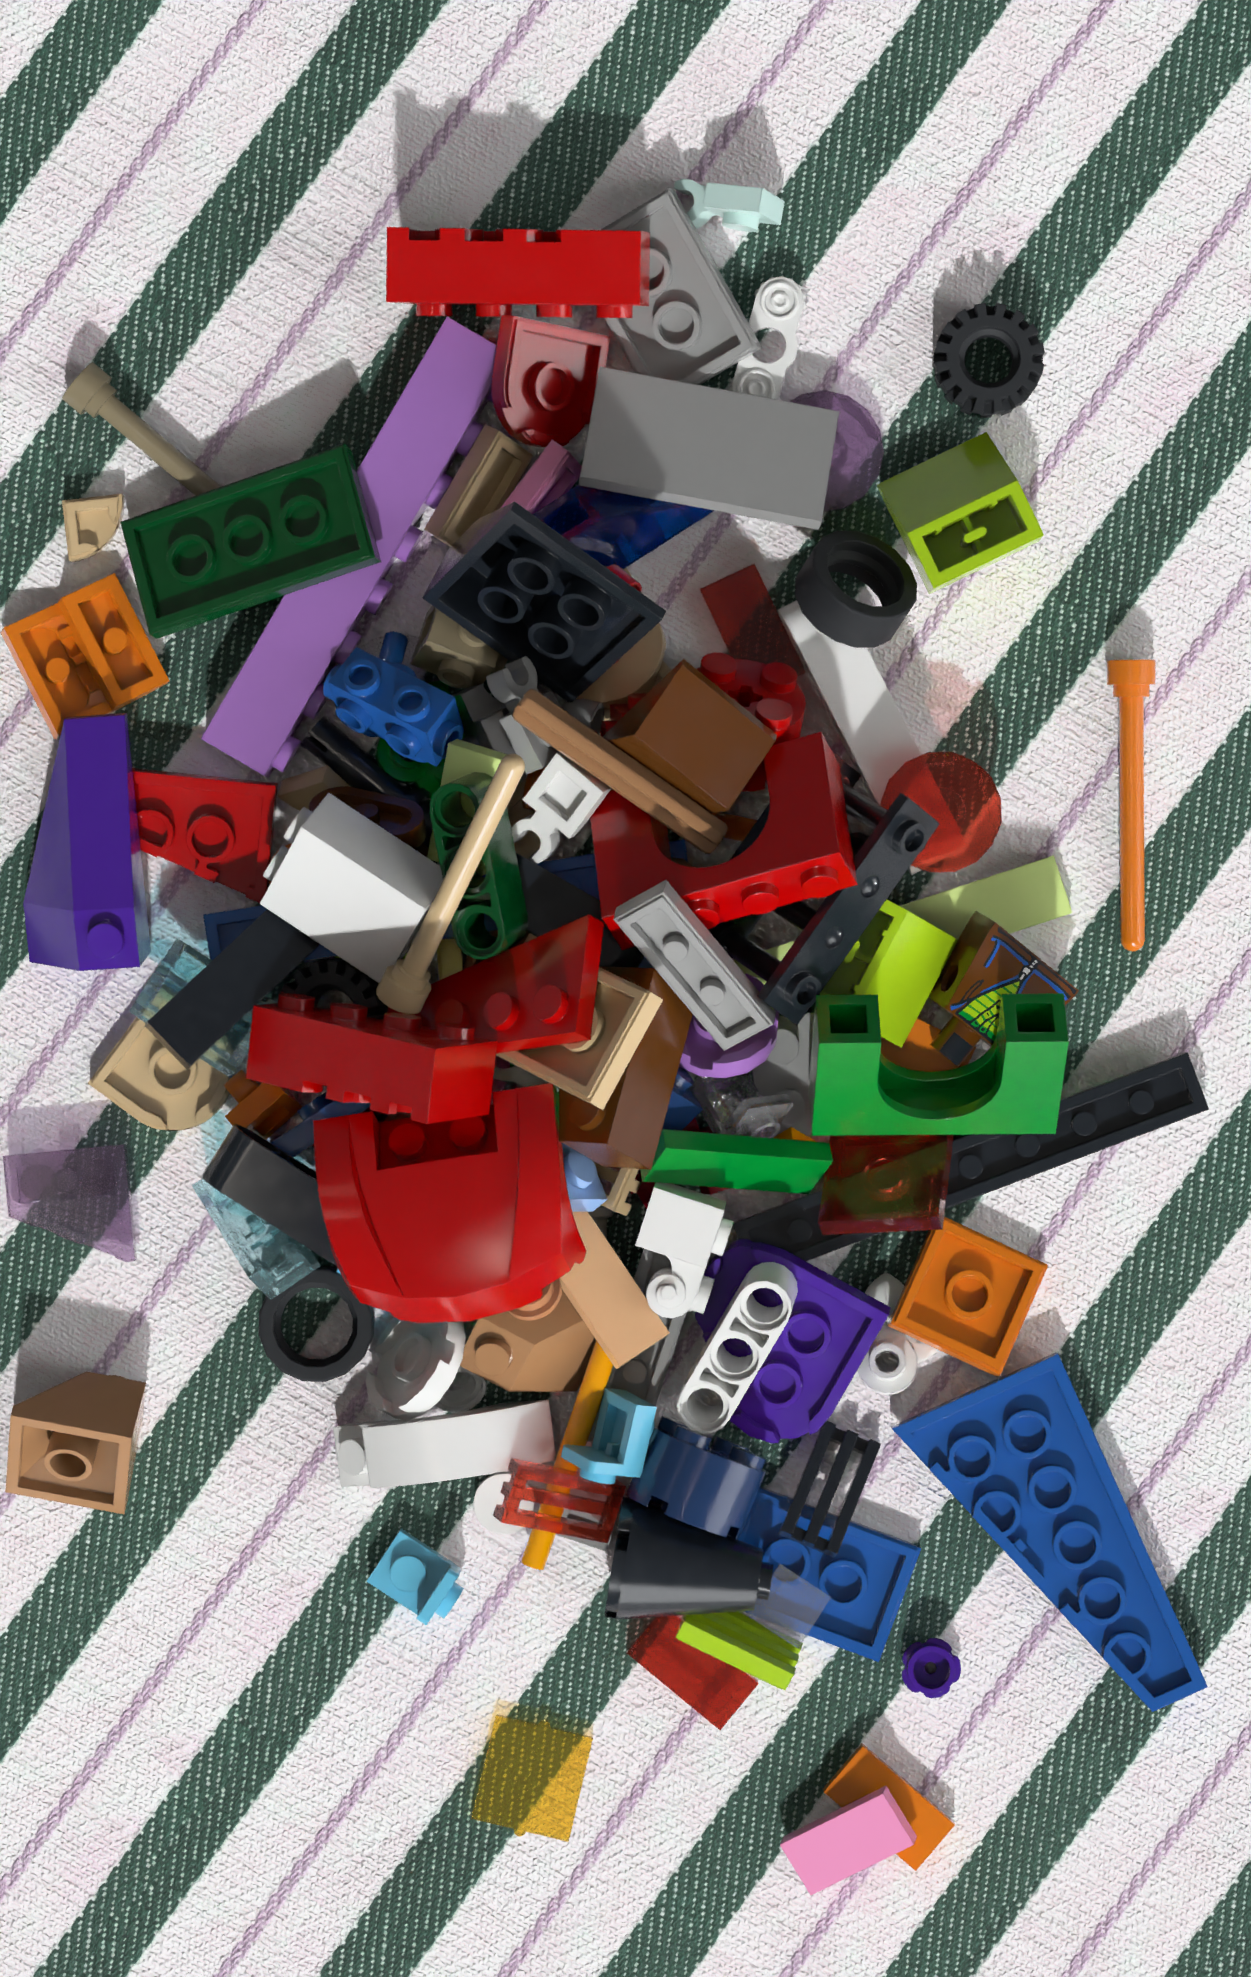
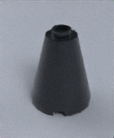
(680, 1569)

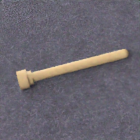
(407, 982)

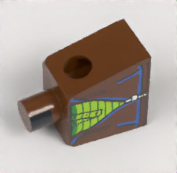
(974, 978)

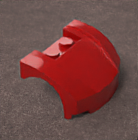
(449, 1211)

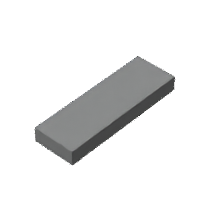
(694, 965)

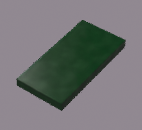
(250, 541)

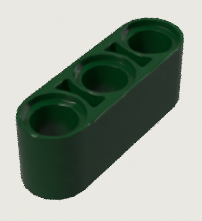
(500, 891)

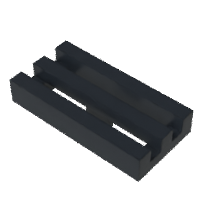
(848, 1441)

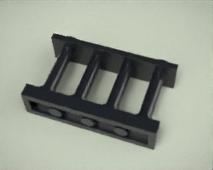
(843, 916)

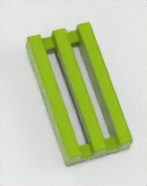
(742, 1644)

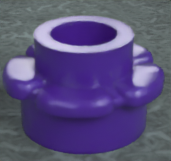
(931, 1684)

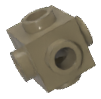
(454, 652)

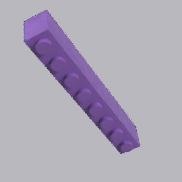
(318, 623)

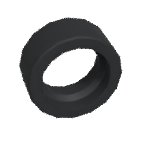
(839, 614)
(316, 1369)

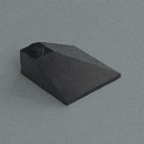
(540, 599)

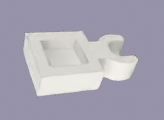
(563, 802)

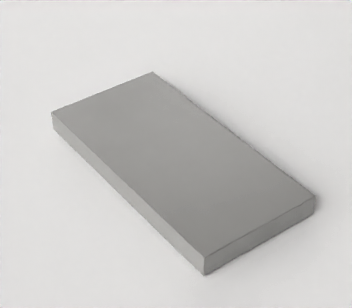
(709, 448)

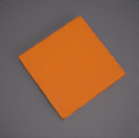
(968, 1296)

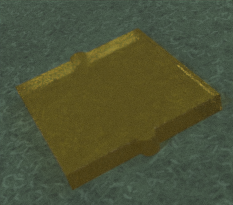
(532, 1777)

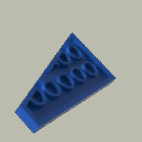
(1044, 1492)

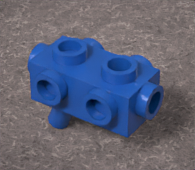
(391, 703)

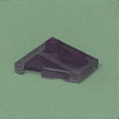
(75, 1195)

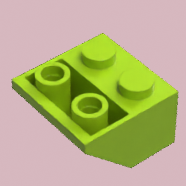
(960, 512)
(899, 962)

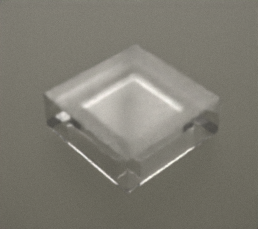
(791, 1606)

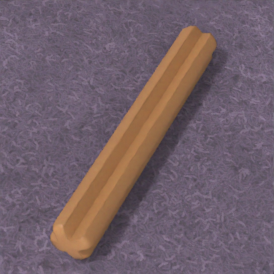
(619, 771)

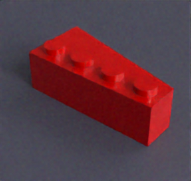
(518, 269)
(372, 1060)

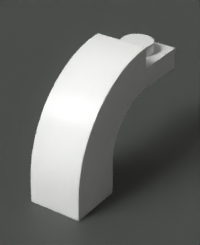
(444, 1445)

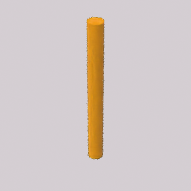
(576, 1433)

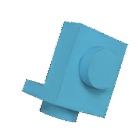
(618, 1441)

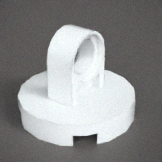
(419, 1368)

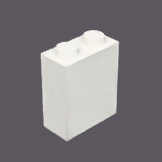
(351, 886)

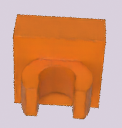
(261, 1106)

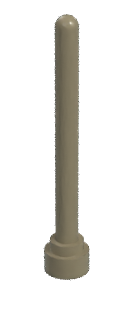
(94, 395)

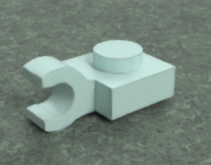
(738, 205)

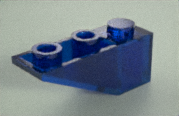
(617, 525)

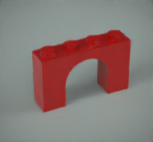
(795, 858)

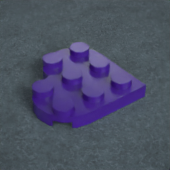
(813, 1355)

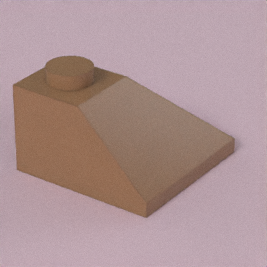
(531, 1354)
(77, 1442)

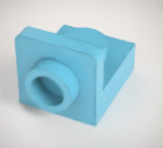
(417, 1577)

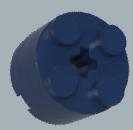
(699, 1481)

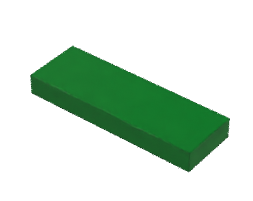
(738, 1162)

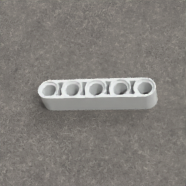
(854, 702)

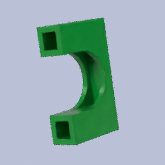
(1002, 1092)

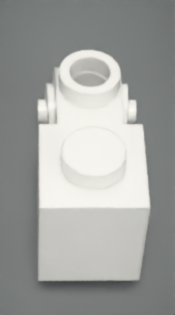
(686, 1230)

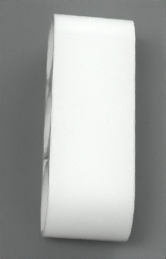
(731, 1374)

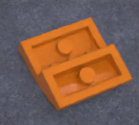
(85, 654)

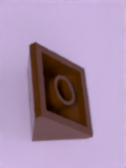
(694, 738)

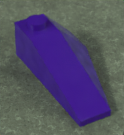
(87, 870)

